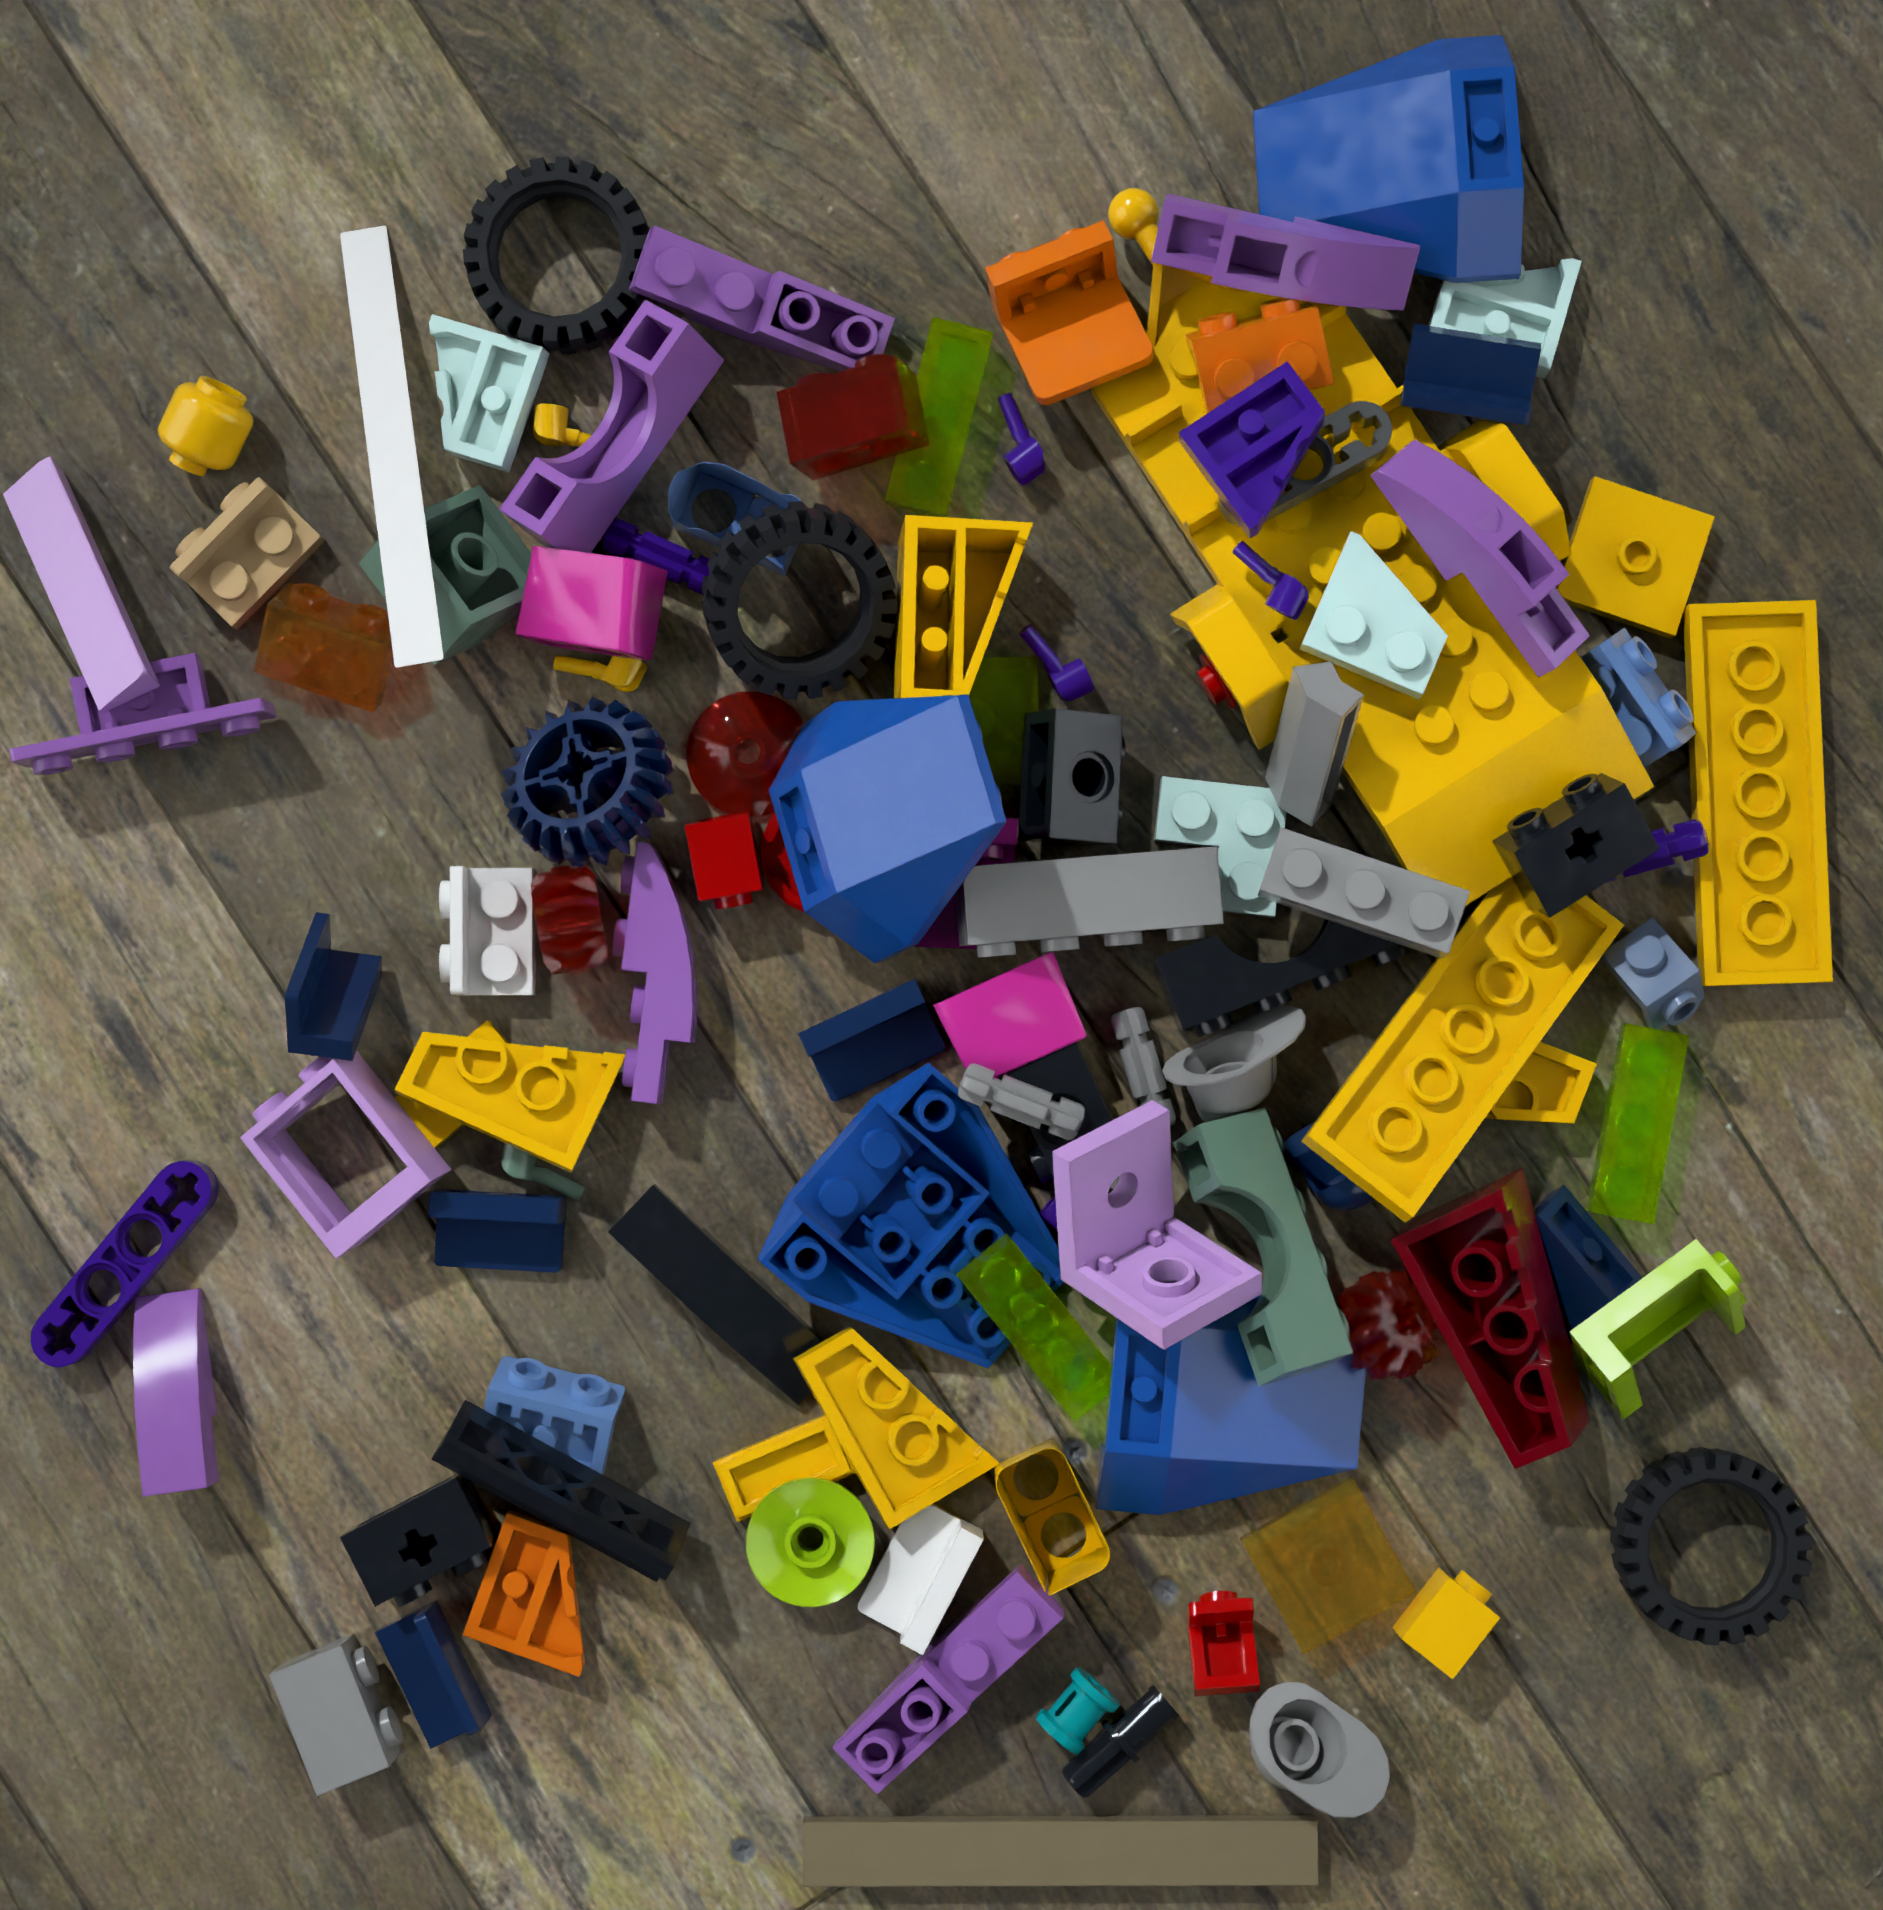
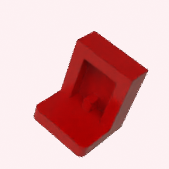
(1222, 1644)

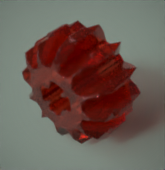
(569, 920)
(1388, 1325)

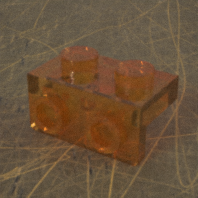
(326, 645)

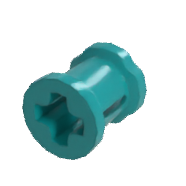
(1077, 1710)

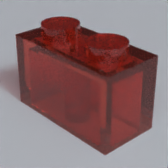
(852, 416)

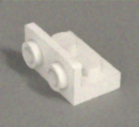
(489, 932)

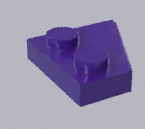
(1255, 444)

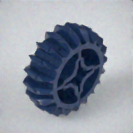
(607, 790)

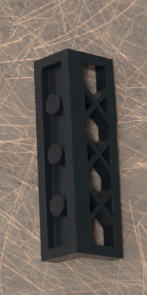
(562, 1492)

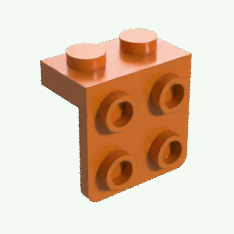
(1068, 314)

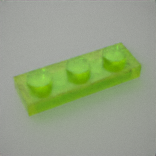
(949, 392)
(1637, 1123)
(1038, 1326)

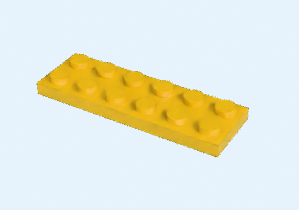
(1758, 793)
(1458, 1045)

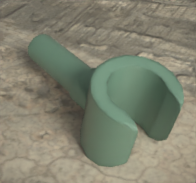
(523, 1166)

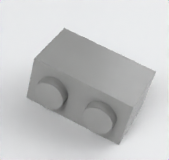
(337, 1713)

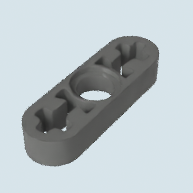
(1354, 455)

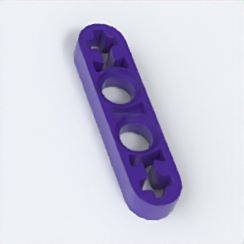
(119, 1258)

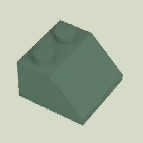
(475, 569)

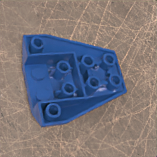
(1407, 154)
(886, 815)
(902, 1210)
(1200, 1430)

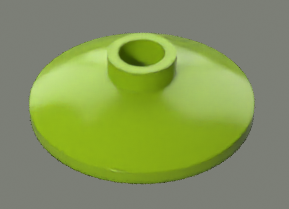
(802, 1573)

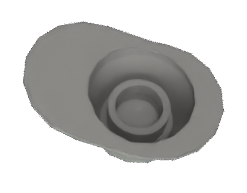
(1237, 1064)
(1317, 1751)

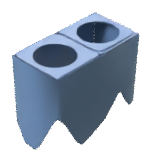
(706, 475)

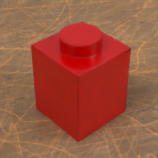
(725, 859)

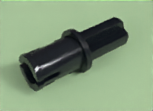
(1119, 1742)

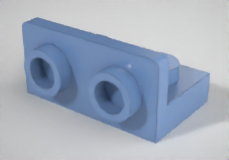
(1648, 712)
(557, 1407)

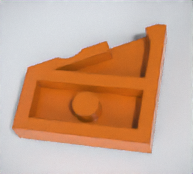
(530, 1596)

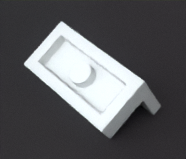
(921, 1574)

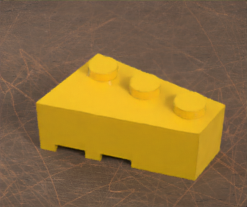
(949, 598)

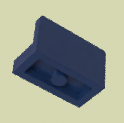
(1470, 374)
(329, 996)
(872, 1040)
(498, 1230)
(1581, 1258)
(434, 1675)

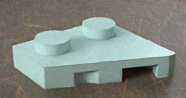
(1514, 308)
(484, 390)
(1374, 623)

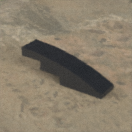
(718, 1289)

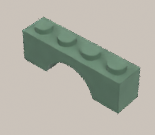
(1242, 1171)

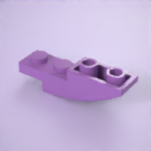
(1285, 257)
(758, 305)
(1479, 534)
(657, 944)
(948, 1678)

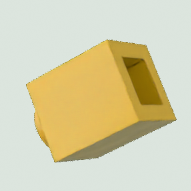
(1447, 1620)

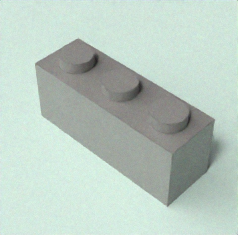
(1363, 893)

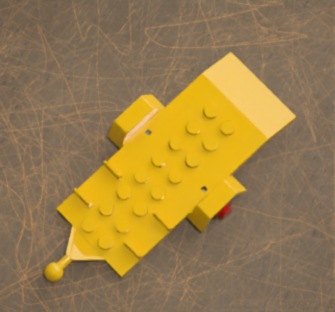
(1487, 729)

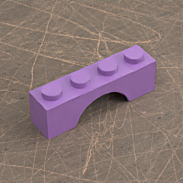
(657, 379)

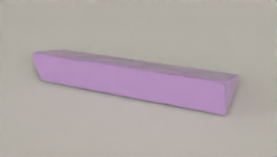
(79, 586)

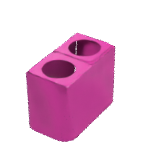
(592, 603)
(1012, 1017)

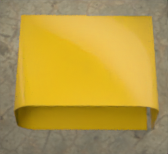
(1060, 1571)

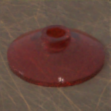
(713, 747)

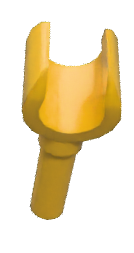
(551, 426)
(620, 673)

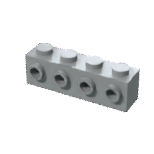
(1089, 897)

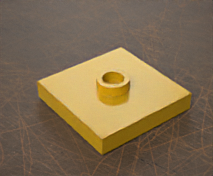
(1634, 557)

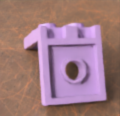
(1128, 1245)

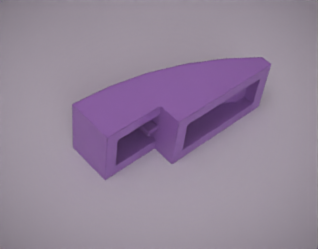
(173, 1393)

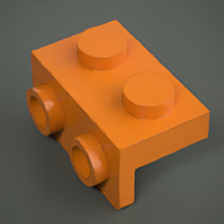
(1239, 352)

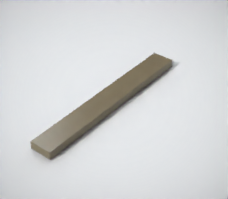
(1060, 1851)

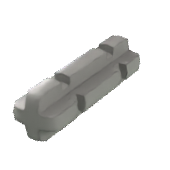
(1140, 1058)
(1021, 1101)

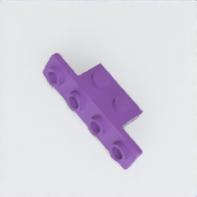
(163, 715)

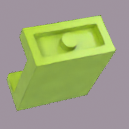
(1651, 1315)

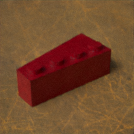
(1499, 1313)

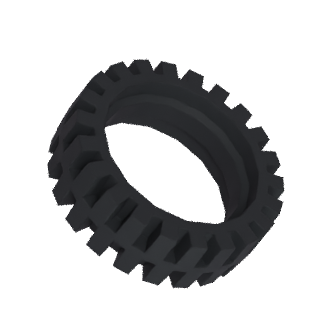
(500, 208)
(846, 653)
(1787, 1558)

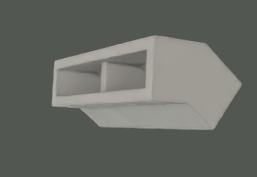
(1312, 741)

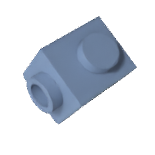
(1656, 975)

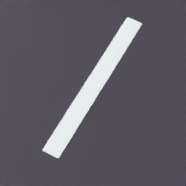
(391, 448)

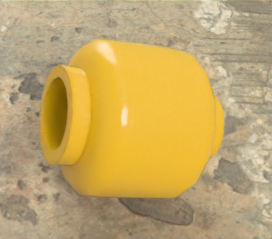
(205, 425)

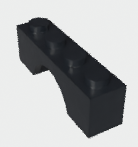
(1211, 980)

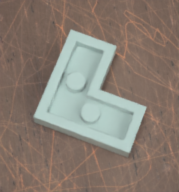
(1235, 819)

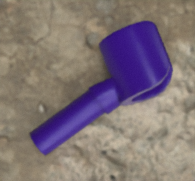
(1027, 458)
(1287, 595)
(1068, 680)

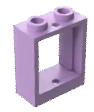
(305, 1185)

